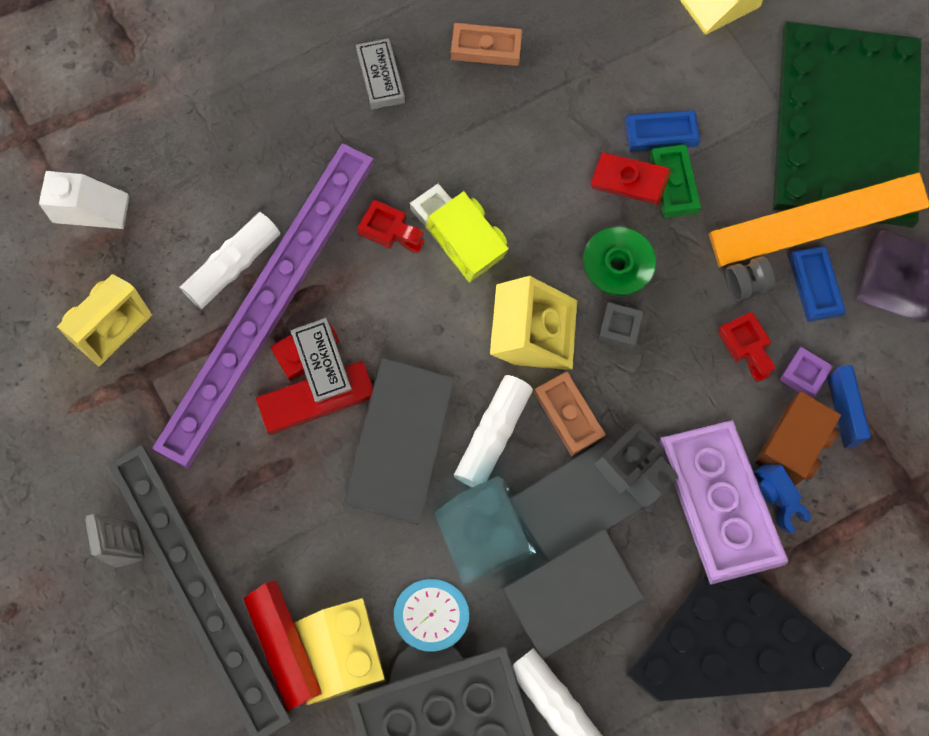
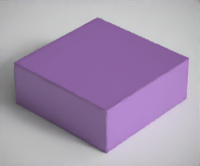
(806, 372)

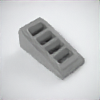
(114, 540)

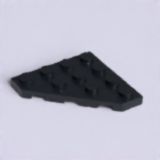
(736, 642)

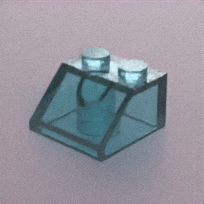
(483, 530)

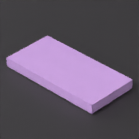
(723, 502)

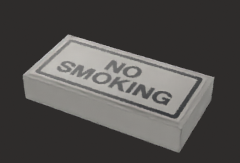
(380, 74)
(321, 360)

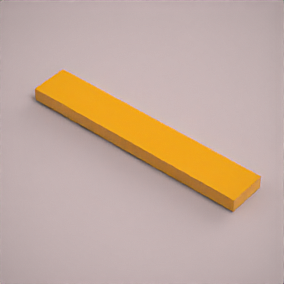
(819, 220)

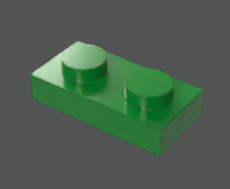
(680, 193)

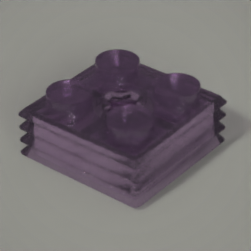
(884, 271)

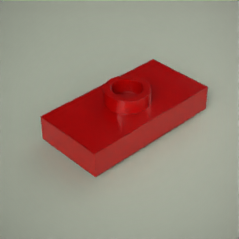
(630, 178)

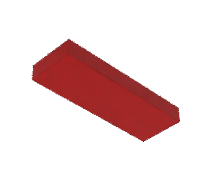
(297, 405)
(282, 645)

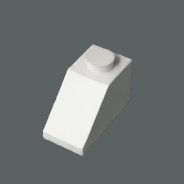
(82, 201)

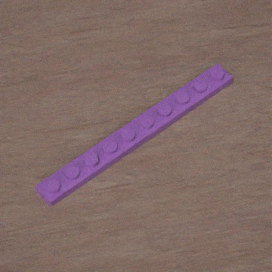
(263, 308)

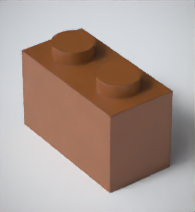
(799, 437)

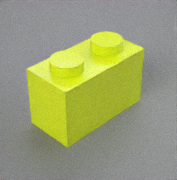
(467, 236)

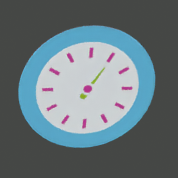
(431, 615)

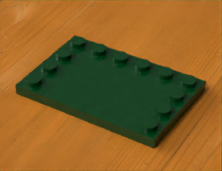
(845, 113)

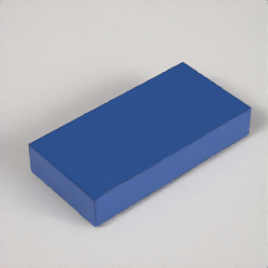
(662, 130)
(816, 283)
(849, 405)

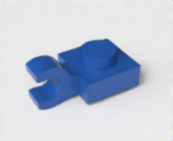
(781, 491)

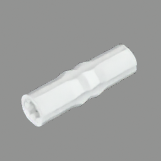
(230, 260)
(493, 431)
(552, 697)

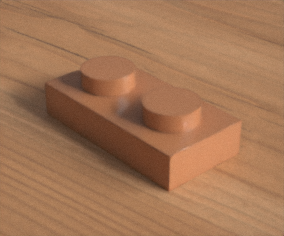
(486, 44)
(569, 414)

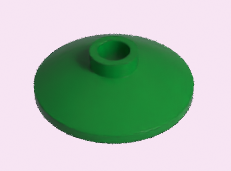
(620, 246)

